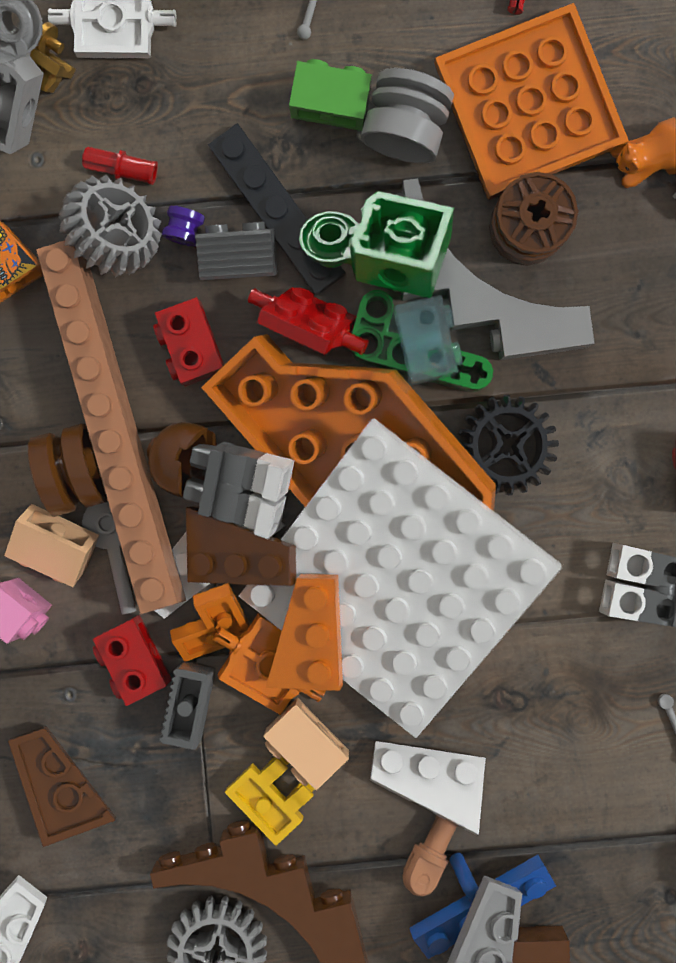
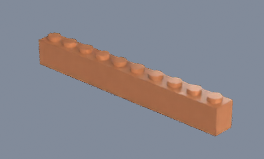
(111, 428)

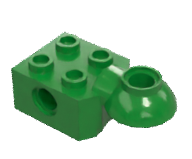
(393, 246)

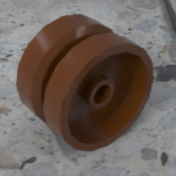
(66, 470)

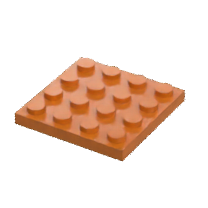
(531, 99)

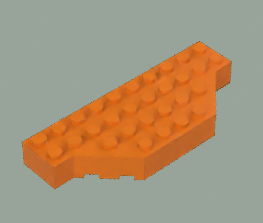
(322, 409)

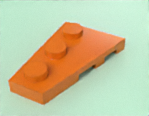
(310, 638)

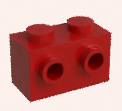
(189, 342)
(131, 660)

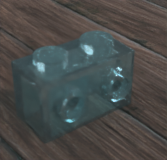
(426, 340)

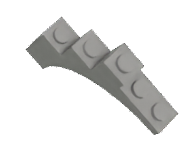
(520, 326)

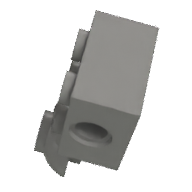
(18, 73)

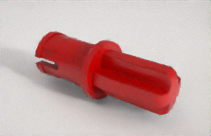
(120, 165)

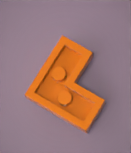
(216, 609)

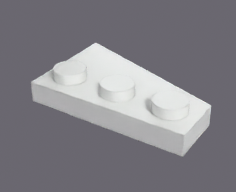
(434, 779)
(19, 913)

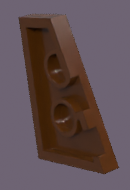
(235, 555)
(55, 788)

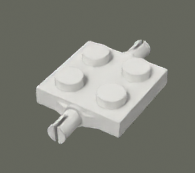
(112, 27)

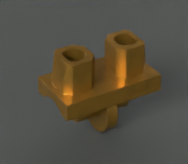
(51, 65)

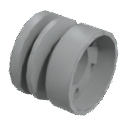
(407, 115)

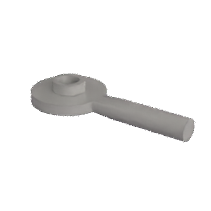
(100, 521)

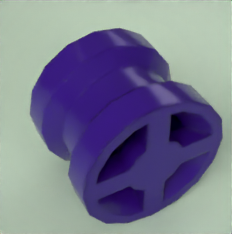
(182, 225)

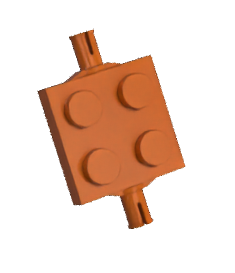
(251, 663)

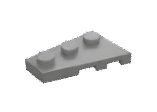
(489, 925)

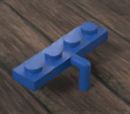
(442, 928)

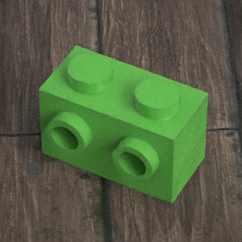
(330, 94)

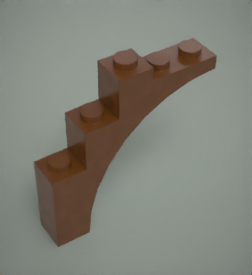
(283, 886)

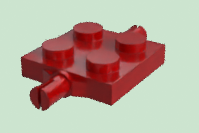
(308, 320)

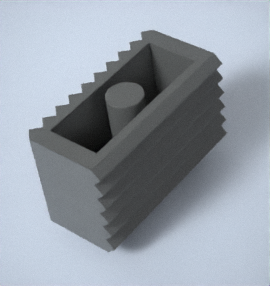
(236, 253)
(187, 705)

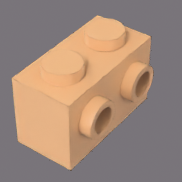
(51, 545)
(305, 745)

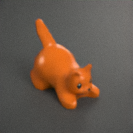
(648, 154)

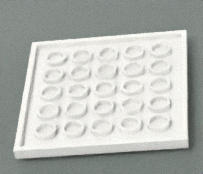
(419, 571)

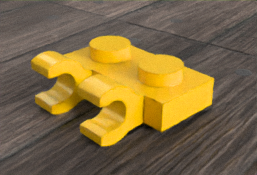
(265, 804)

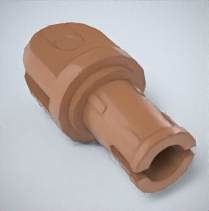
(428, 859)

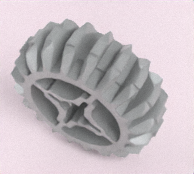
(100, 205)
(188, 946)

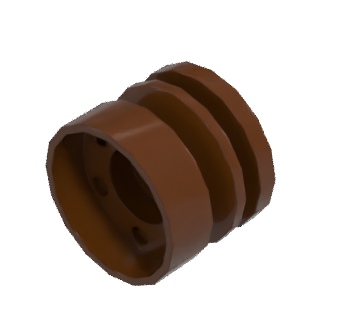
(511, 224)

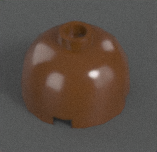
(171, 454)

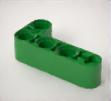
(387, 341)

